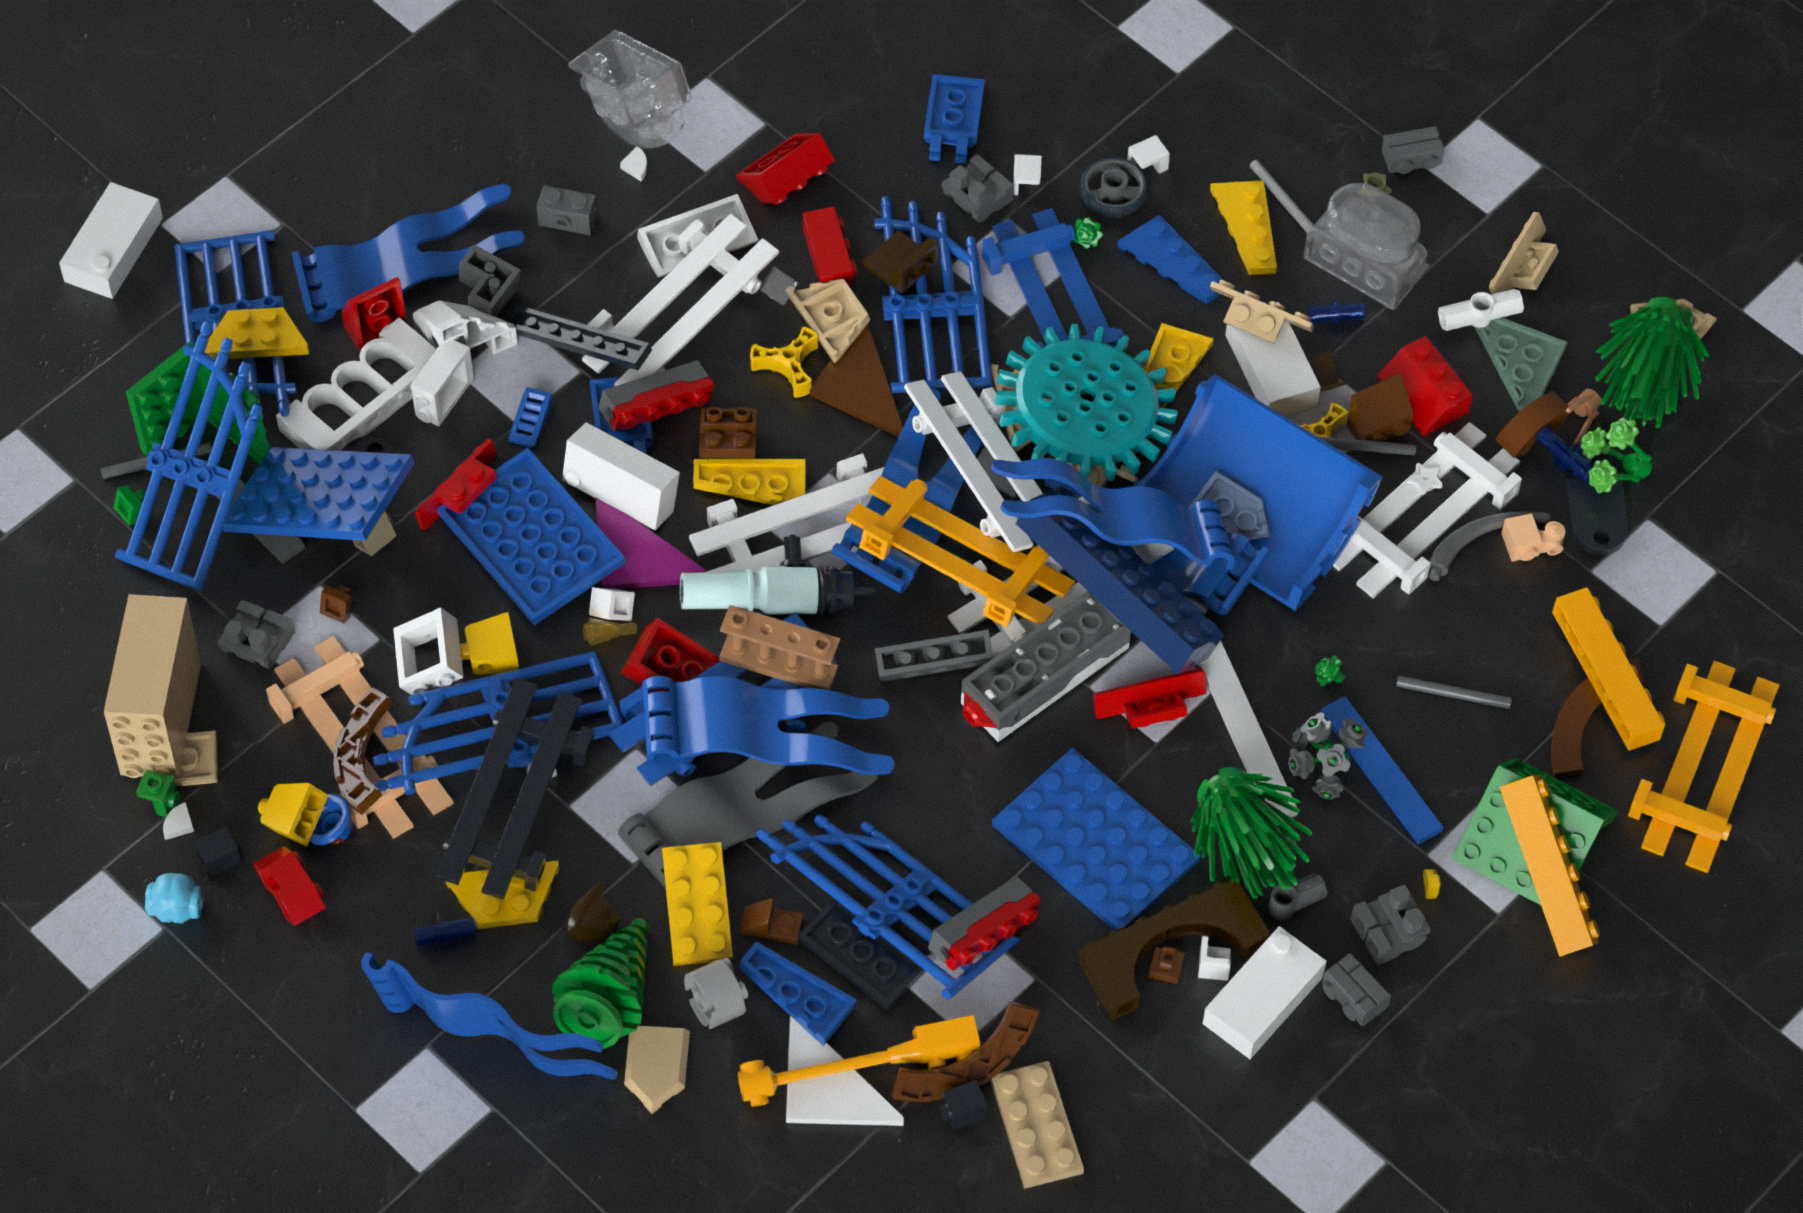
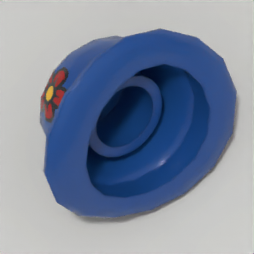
(334, 822)

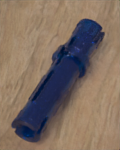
(1566, 454)

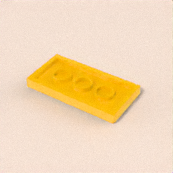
(697, 903)

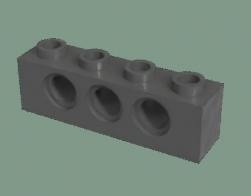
(933, 655)

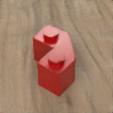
(293, 889)

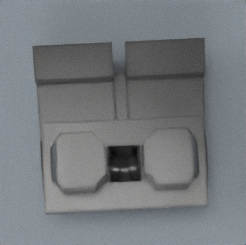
(978, 188)
(257, 634)
(1390, 924)

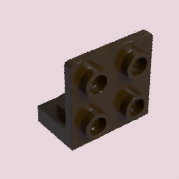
(902, 260)

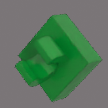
(128, 504)

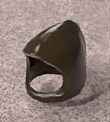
(592, 917)

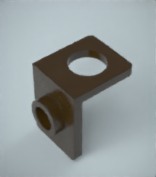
(1325, 371)

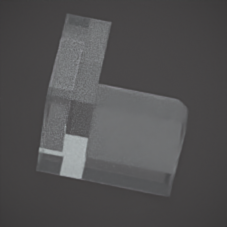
(778, 285)

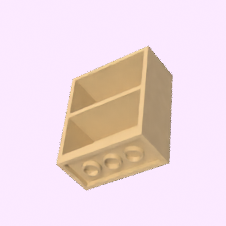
(152, 685)

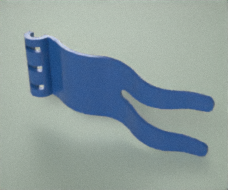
(394, 253)
(901, 470)
(1129, 514)
(1200, 579)
(744, 719)
(479, 1015)

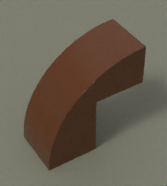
(1522, 430)

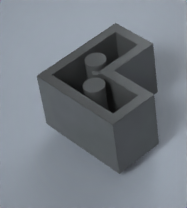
(491, 279)

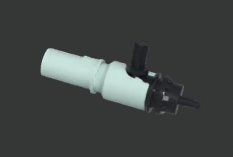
(774, 589)

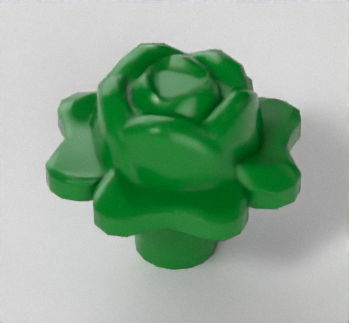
(1087, 232)
(1329, 670)

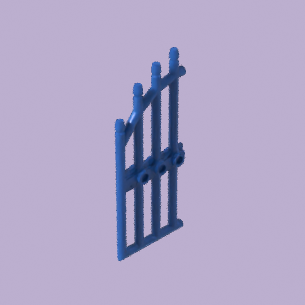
(946, 304)
(215, 312)
(192, 471)
(495, 693)
(888, 906)

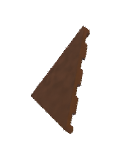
(859, 386)

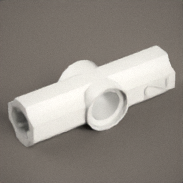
(1480, 309)

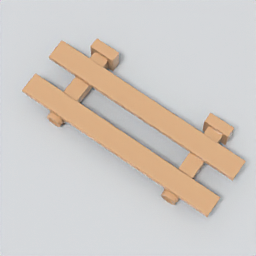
(344, 670)

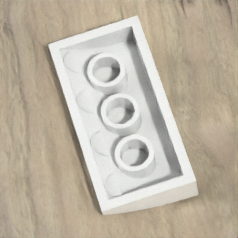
(661, 238)

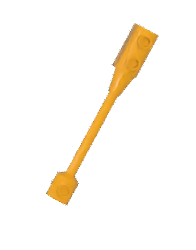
(930, 1046)

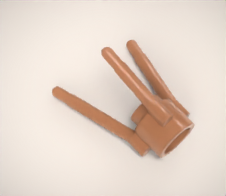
(1585, 405)

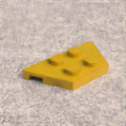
(257, 334)
(518, 906)

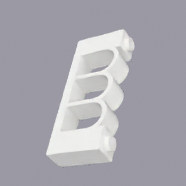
(397, 343)

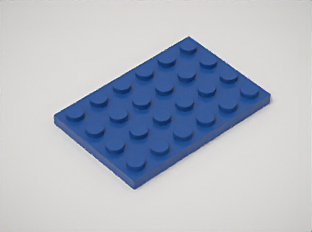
(318, 493)
(534, 538)
(1096, 840)

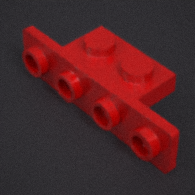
(462, 486)
(1152, 699)

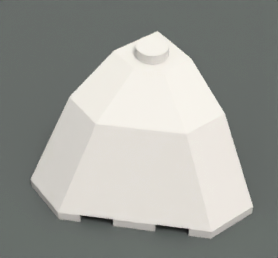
(452, 321)

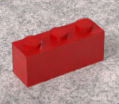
(828, 247)

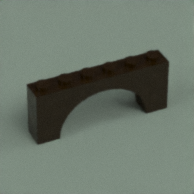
(1217, 913)

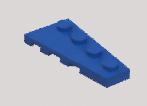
(1172, 256)
(802, 995)

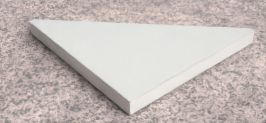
(833, 1097)

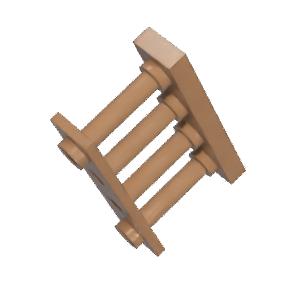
(779, 649)

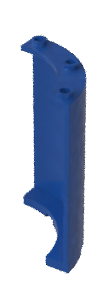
(1304, 483)

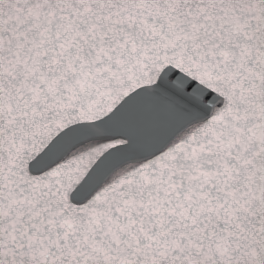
(727, 809)

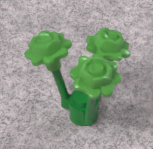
(1621, 434)

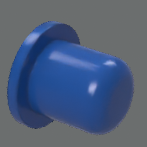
(795, 726)

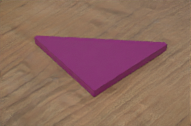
(647, 556)

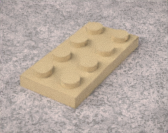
(1036, 1124)

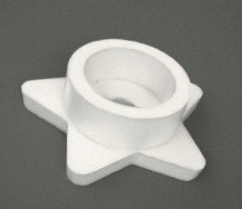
(1425, 485)

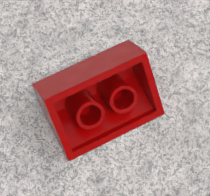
(787, 167)
(1431, 386)

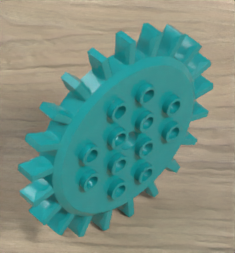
(1077, 437)

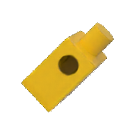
(490, 646)
(293, 810)

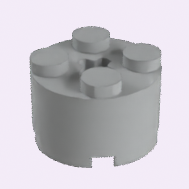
(716, 993)

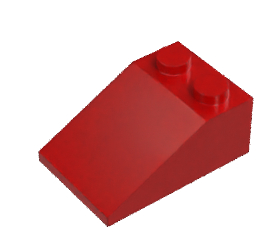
(372, 311)
(668, 654)

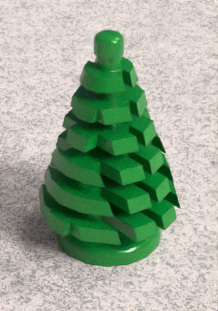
(604, 988)

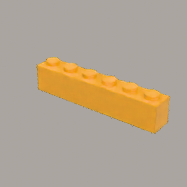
(1608, 669)
(1550, 865)

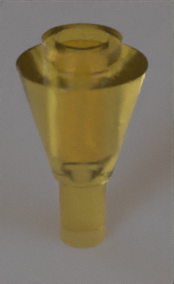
(599, 631)

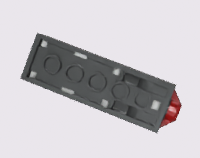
(1043, 666)

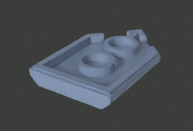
(1240, 508)

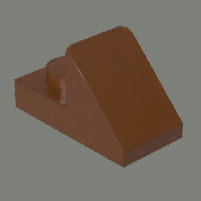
(768, 923)

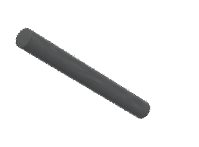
(1371, 446)
(141, 463)
(1453, 692)

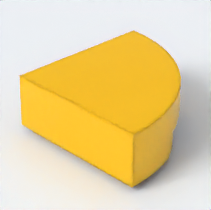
(1431, 883)

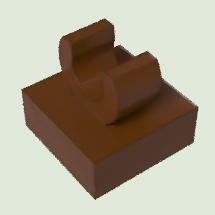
(336, 603)
(1166, 964)

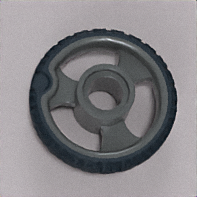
(1114, 187)

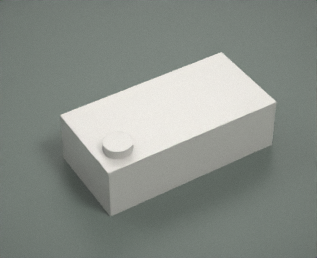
(111, 240)
(1276, 371)
(620, 476)
(1264, 992)

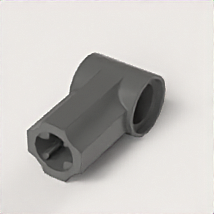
(1306, 892)

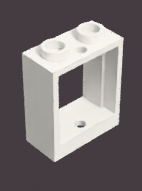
(442, 382)
(419, 631)

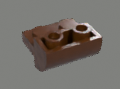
(728, 433)

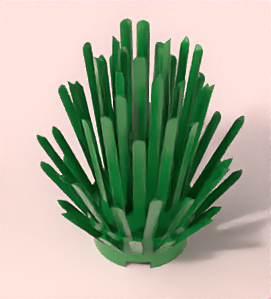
(1652, 360)
(1237, 807)

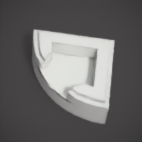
(635, 164)
(177, 822)

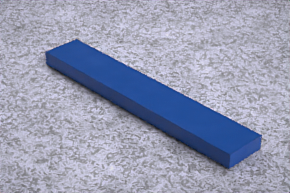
(1386, 776)

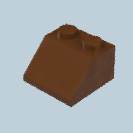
(1380, 411)

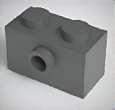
(566, 210)

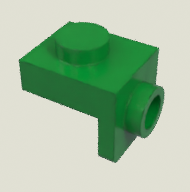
(159, 789)

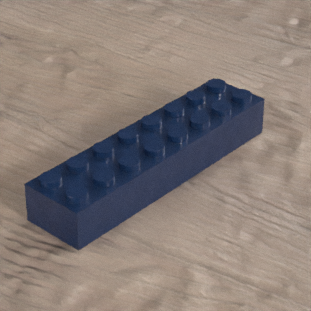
(1126, 588)

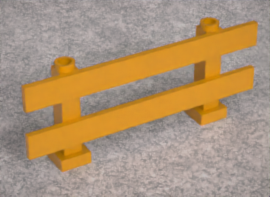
(1002, 597)
(1669, 808)

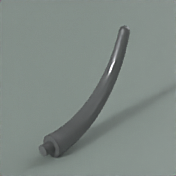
(1453, 543)

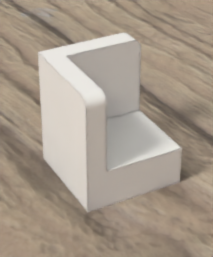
(1150, 153)
(1026, 171)
(611, 604)
(1213, 961)

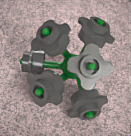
(1332, 755)

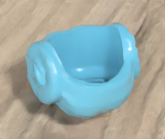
(174, 898)

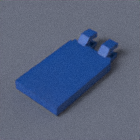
(953, 114)
(638, 437)

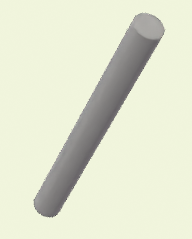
(1281, 195)

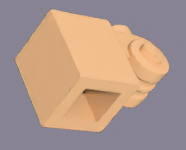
(1526, 541)

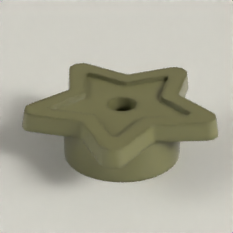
(1378, 180)

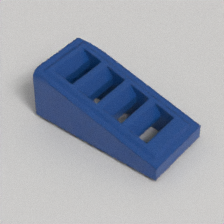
(534, 401)

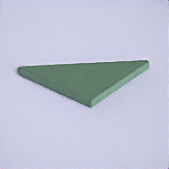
(1522, 358)

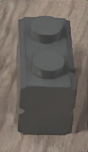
(1412, 150)
(1356, 990)

